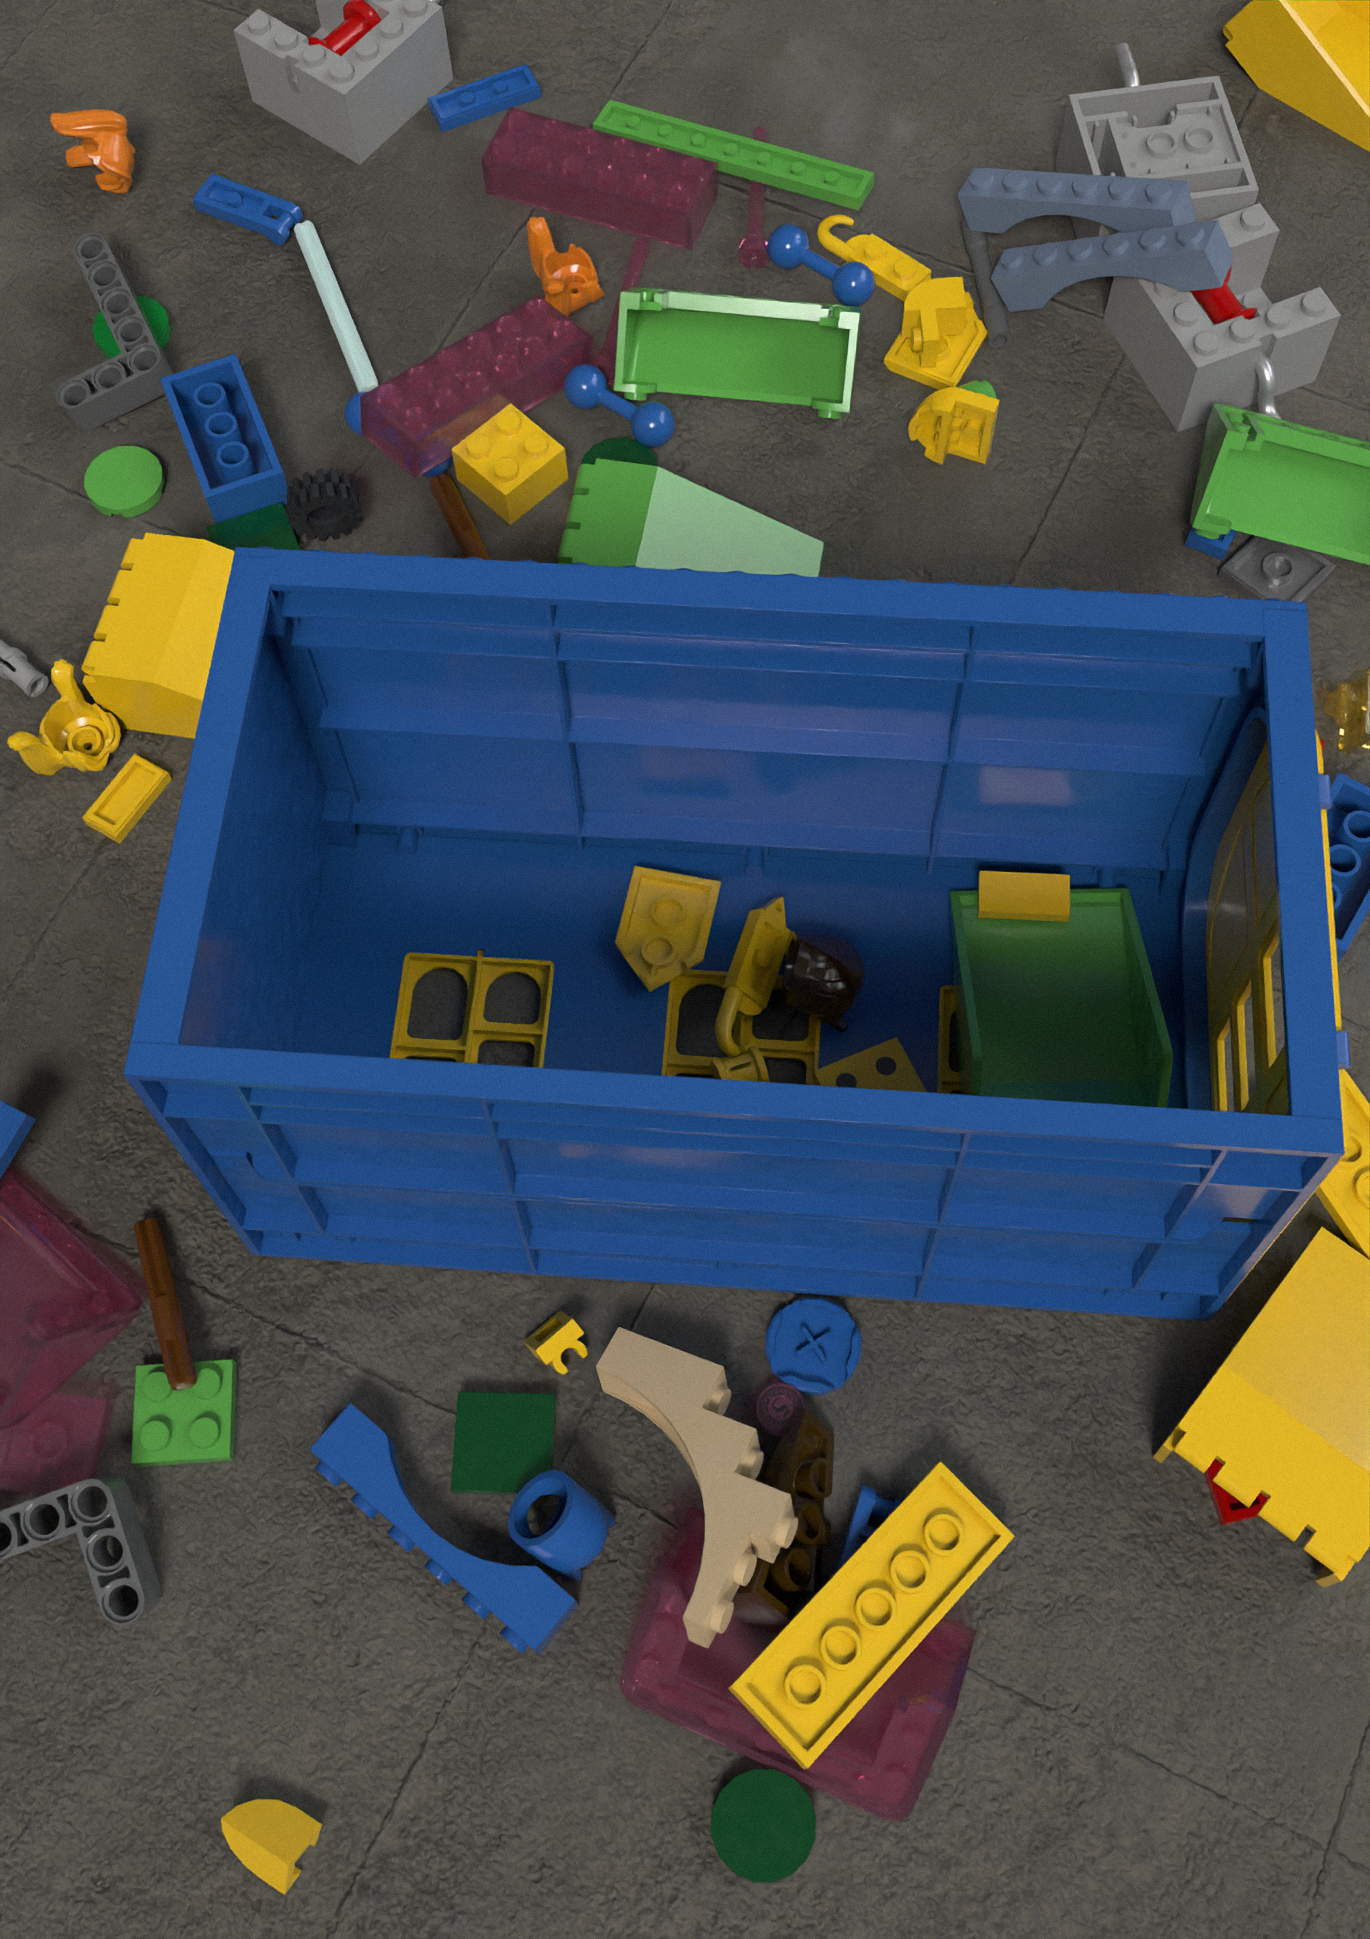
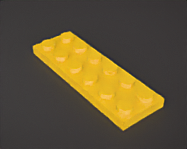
(870, 1615)

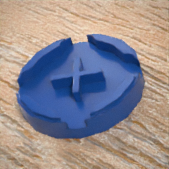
(813, 1346)

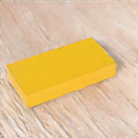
(127, 798)
(1024, 896)

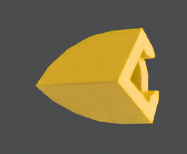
(270, 1839)

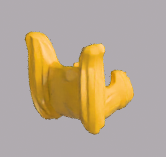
(69, 730)

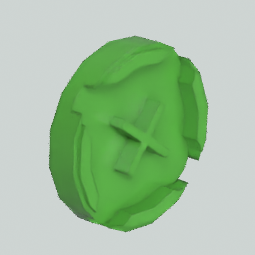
(124, 481)

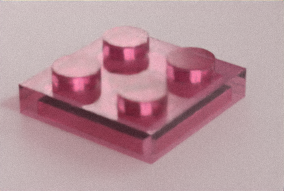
(54, 1445)

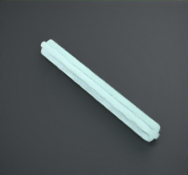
(335, 307)

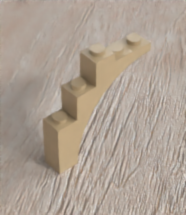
(741, 1514)

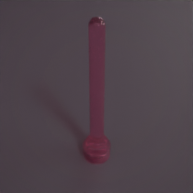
(754, 246)
(606, 357)

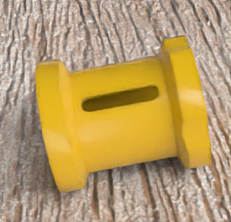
(743, 1067)

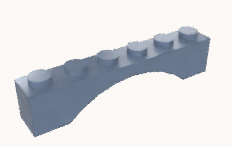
(1004, 197)
(1179, 256)

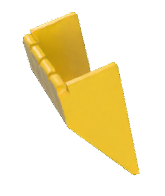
(1310, 58)
(159, 634)
(1295, 1409)

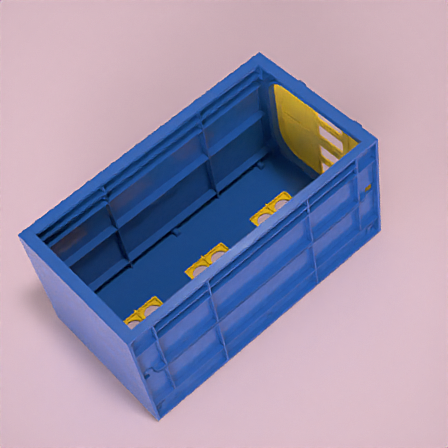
(486, 748)

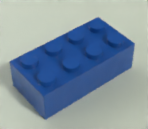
(225, 438)
(1349, 857)

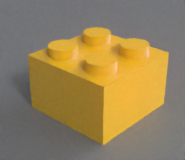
(510, 463)

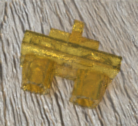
(1352, 712)

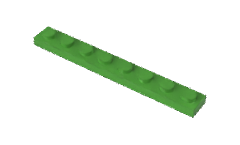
(741, 155)

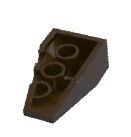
(805, 1471)

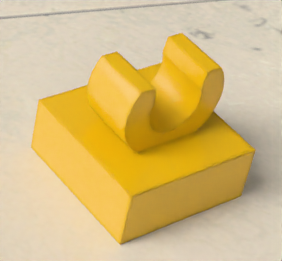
(553, 1338)

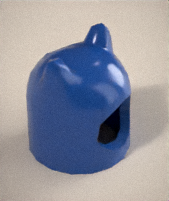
(572, 1535)

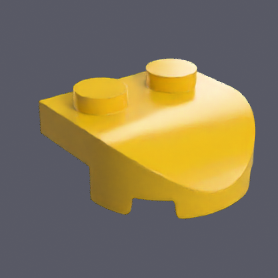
(955, 424)

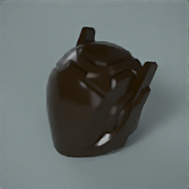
(822, 977)

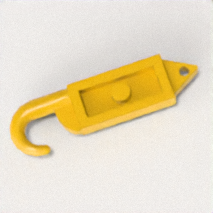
(891, 267)
(752, 972)

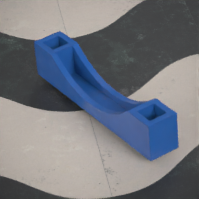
(517, 1595)

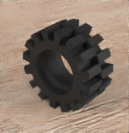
(324, 505)

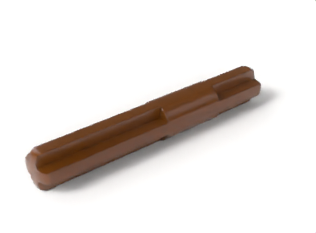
(458, 517)
(165, 1305)

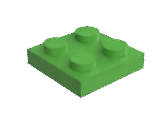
(188, 1423)

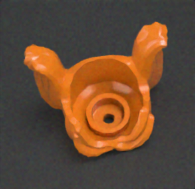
(102, 145)
(562, 272)

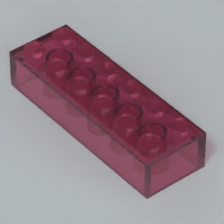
(600, 178)
(461, 387)

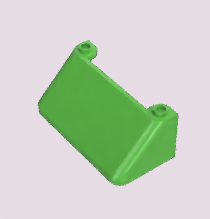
(737, 348)
(1283, 484)

